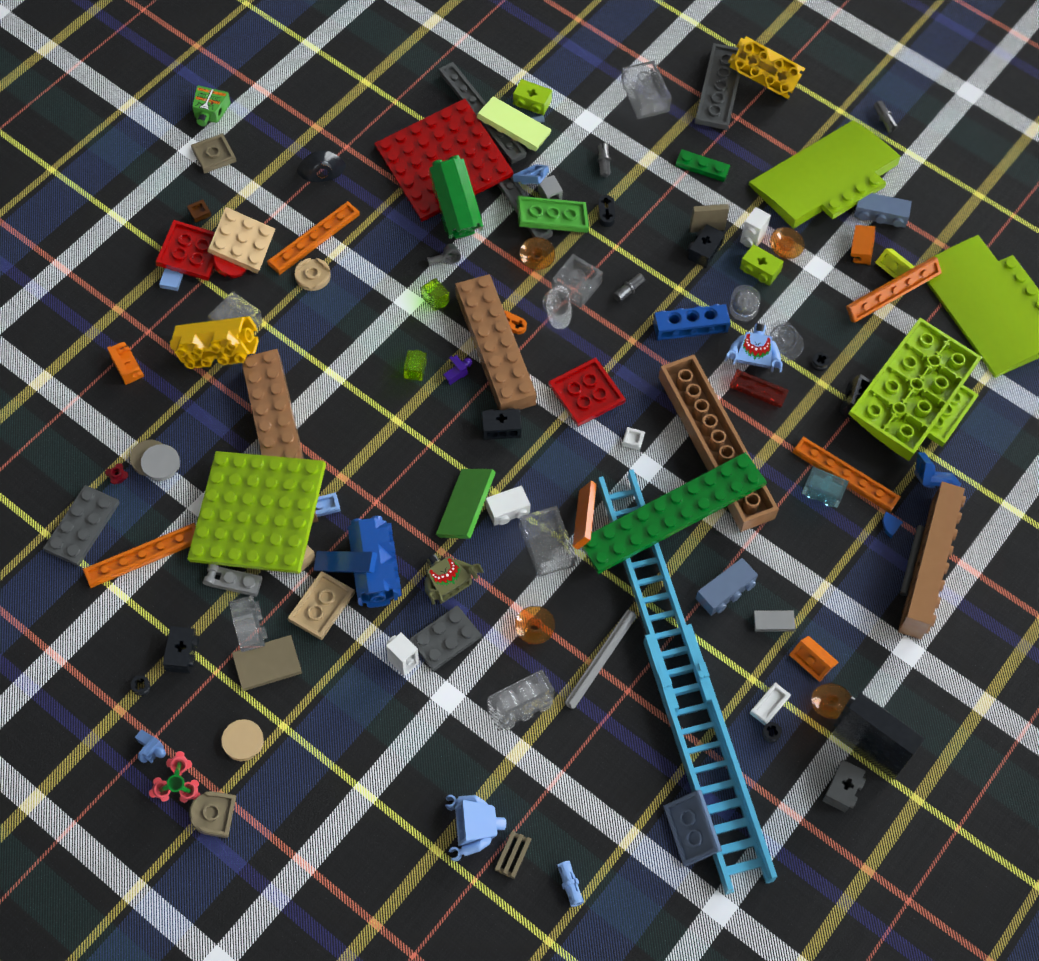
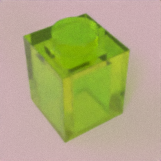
(435, 294)
(415, 365)

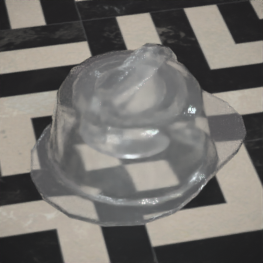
(744, 303)
(558, 307)
(787, 340)

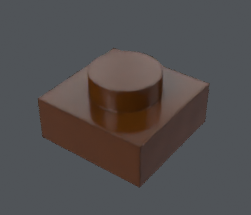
(199, 211)

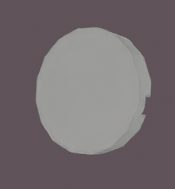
(160, 462)

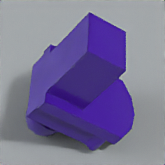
(459, 369)

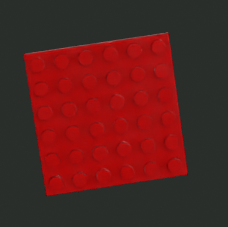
(439, 137)

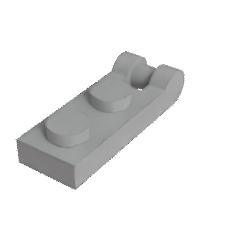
(233, 580)

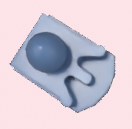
(152, 747)

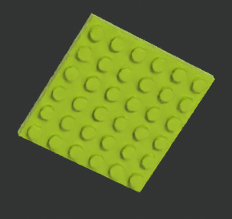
(257, 512)

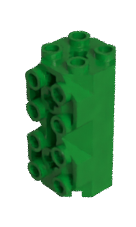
(455, 197)

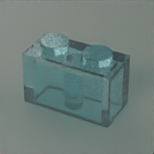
(825, 487)

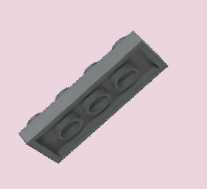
(81, 525)

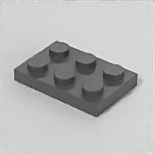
(445, 638)

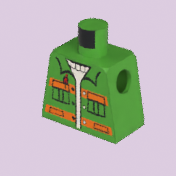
(210, 104)

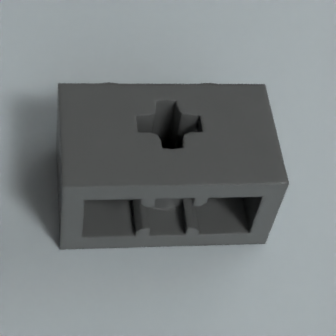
(836, 794)

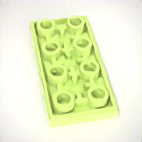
(514, 123)

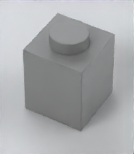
(550, 188)

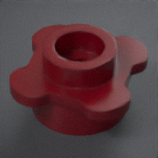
(116, 479)

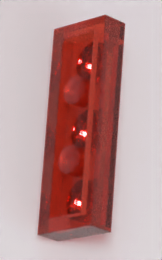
(759, 388)

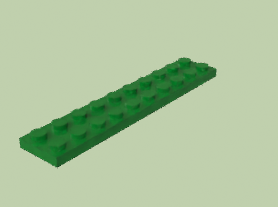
(673, 512)

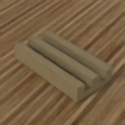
(505, 871)

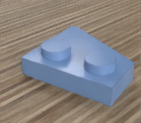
(532, 174)

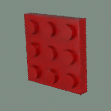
(187, 250)
(586, 392)

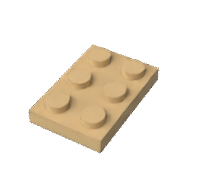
(321, 605)

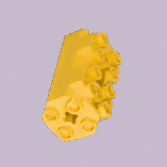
(765, 67)
(219, 339)

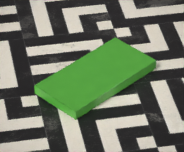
(552, 214)
(465, 503)

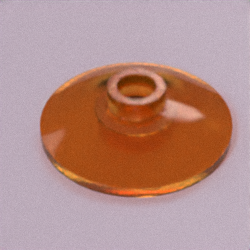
(787, 237)
(540, 247)
(534, 616)
(830, 694)

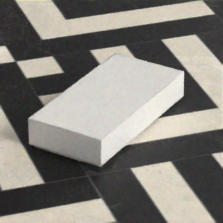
(770, 704)

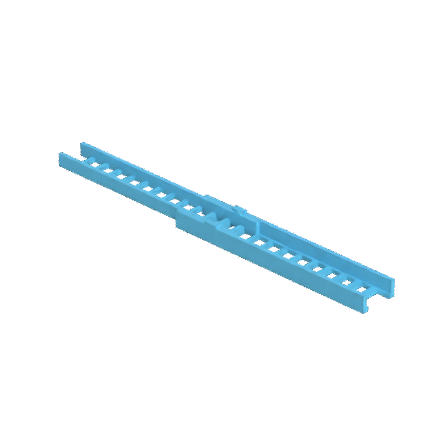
(671, 706)

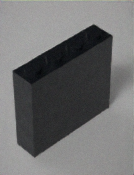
(876, 735)

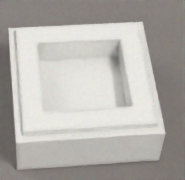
(633, 438)

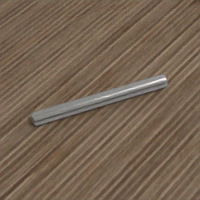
(600, 659)

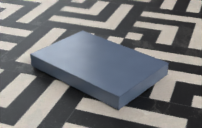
(692, 828)

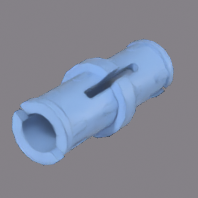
(570, 883)

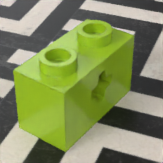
(532, 97)
(761, 265)

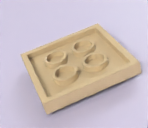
(241, 240)

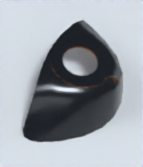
(311, 164)

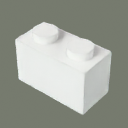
(755, 227)
(507, 505)
(402, 654)

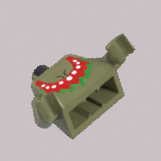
(448, 577)

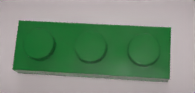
(702, 165)

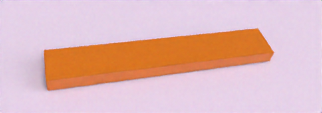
(313, 238)
(893, 289)
(857, 480)
(139, 556)

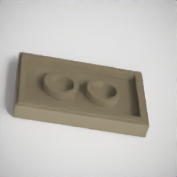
(267, 664)

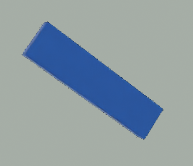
(345, 561)

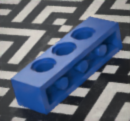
(718, 322)

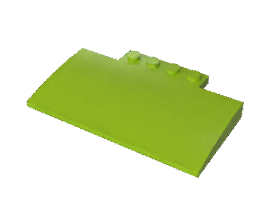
(827, 175)
(990, 304)
(918, 391)

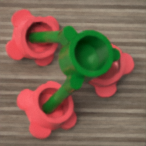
(175, 783)

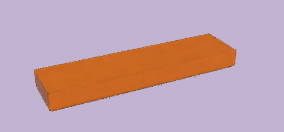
(584, 515)

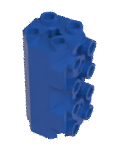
(384, 584)

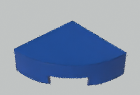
(890, 524)

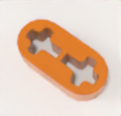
(516, 320)

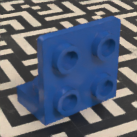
(926, 473)

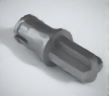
(885, 116)
(604, 160)
(628, 287)

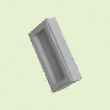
(774, 621)

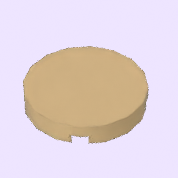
(312, 274)
(242, 740)

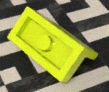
(893, 263)

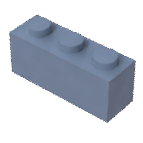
(883, 210)
(727, 587)

